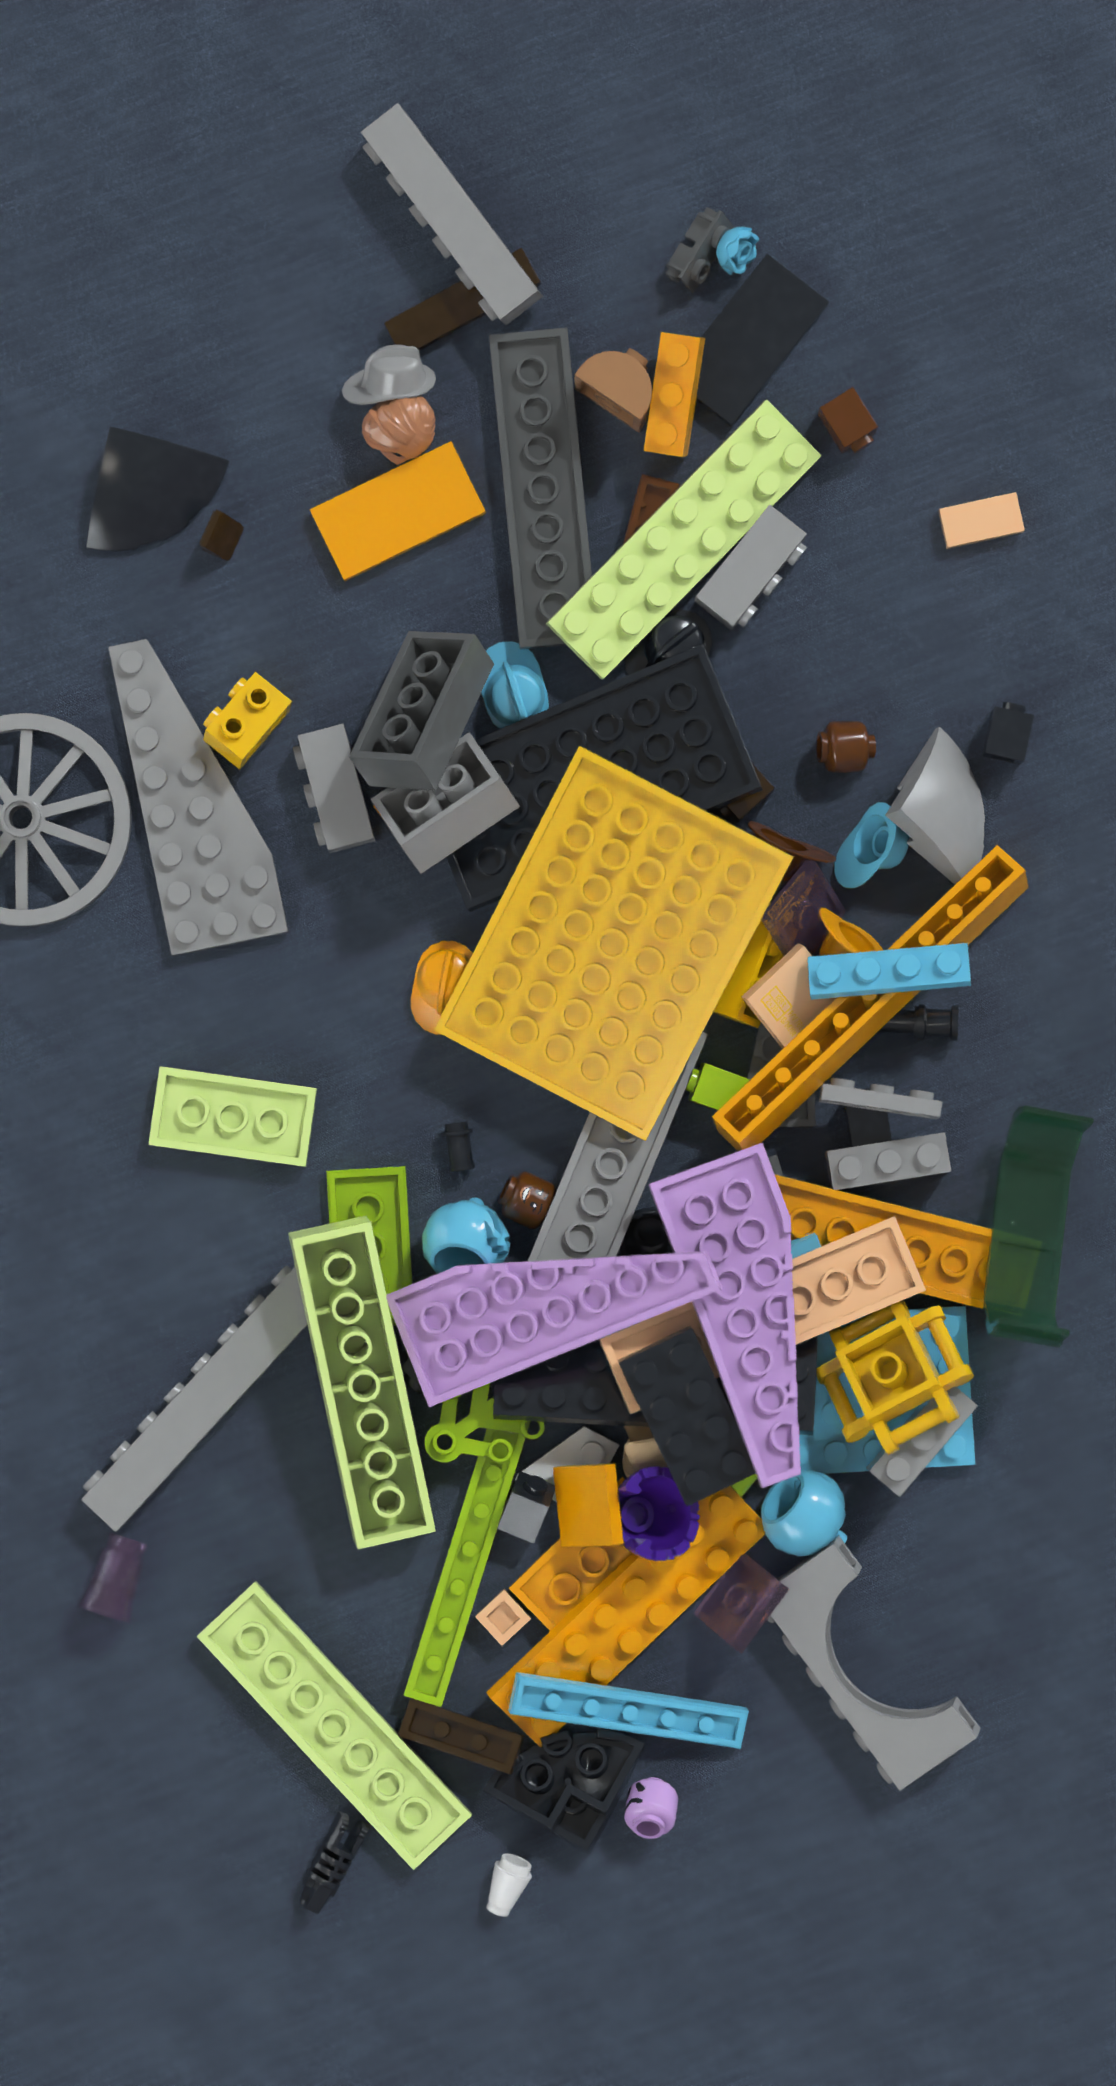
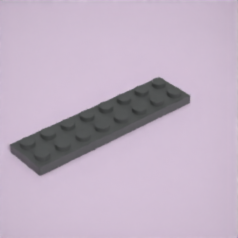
(540, 476)

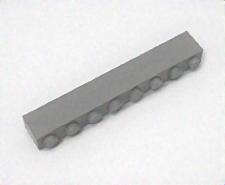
(199, 1404)

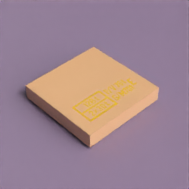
(783, 997)

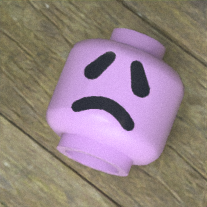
(651, 1807)

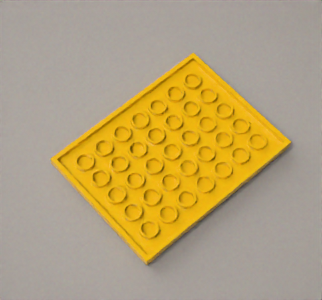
(613, 943)

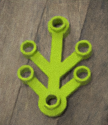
(479, 1417)

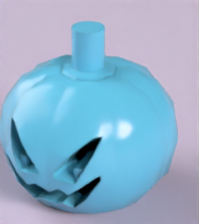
(464, 1235)
(803, 1513)

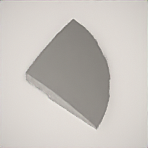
(941, 808)

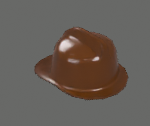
(796, 848)

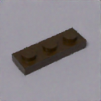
(461, 1736)

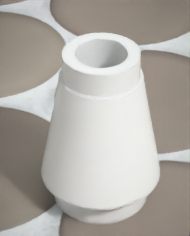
(508, 1883)

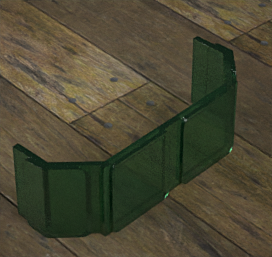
(1031, 1225)

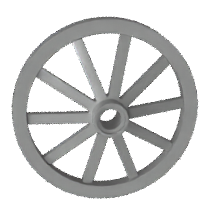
(117, 792)

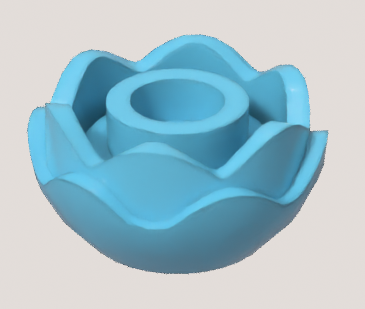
(737, 249)

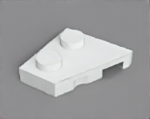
(581, 1448)

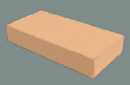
(981, 520)

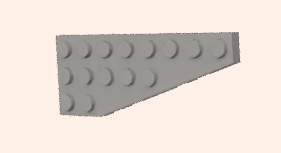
(204, 847)

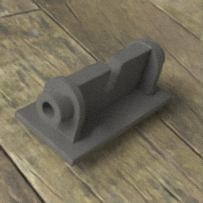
(694, 263)

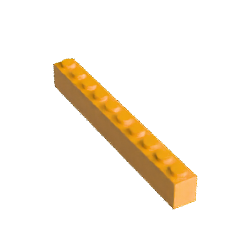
(855, 1019)

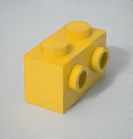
(246, 719)

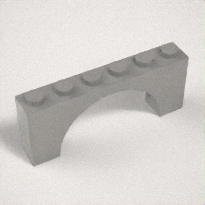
(900, 1739)

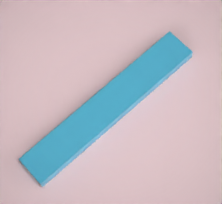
(628, 1710)

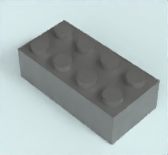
(421, 710)

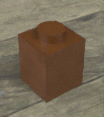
(848, 421)

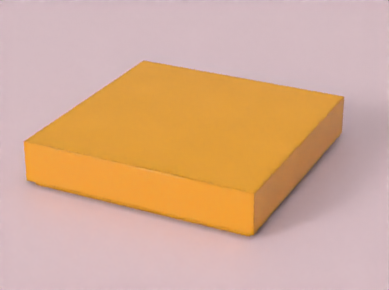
(588, 1505)

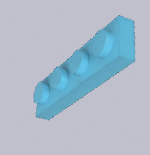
(889, 971)

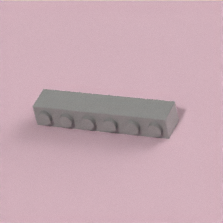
(451, 214)

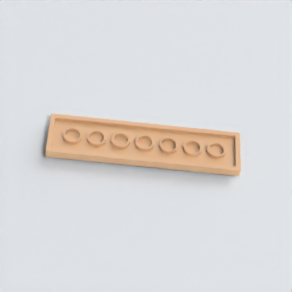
(829, 1290)

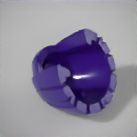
(655, 1516)

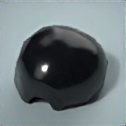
(645, 1234)

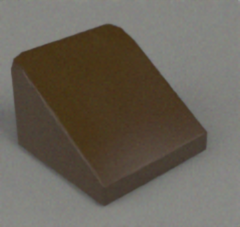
(221, 535)

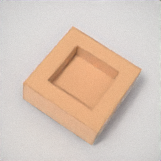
(503, 1617)

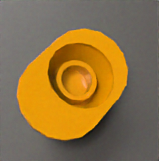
(844, 936)
(435, 981)

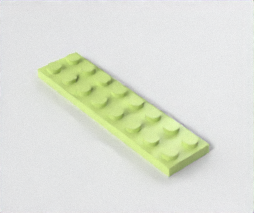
(683, 539)
(334, 1725)

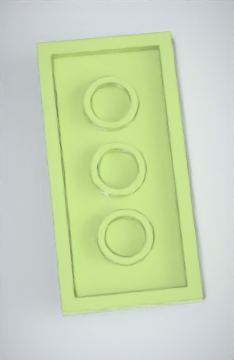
(232, 1116)

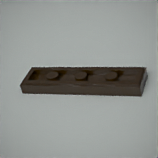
(444, 312)

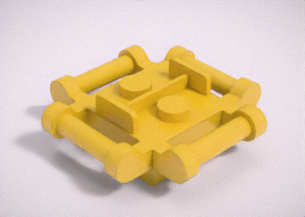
(892, 1373)

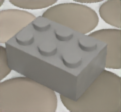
(441, 821)

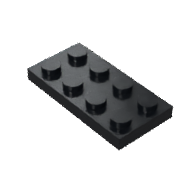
(688, 1415)

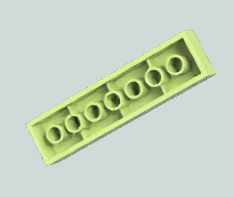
(362, 1382)

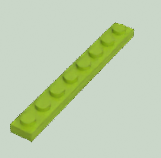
(463, 1570)

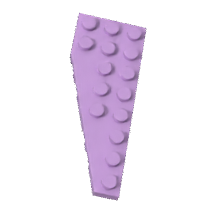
(510, 1315)
(749, 1325)

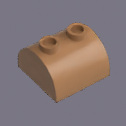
(618, 385)

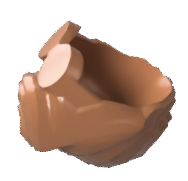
(400, 427)

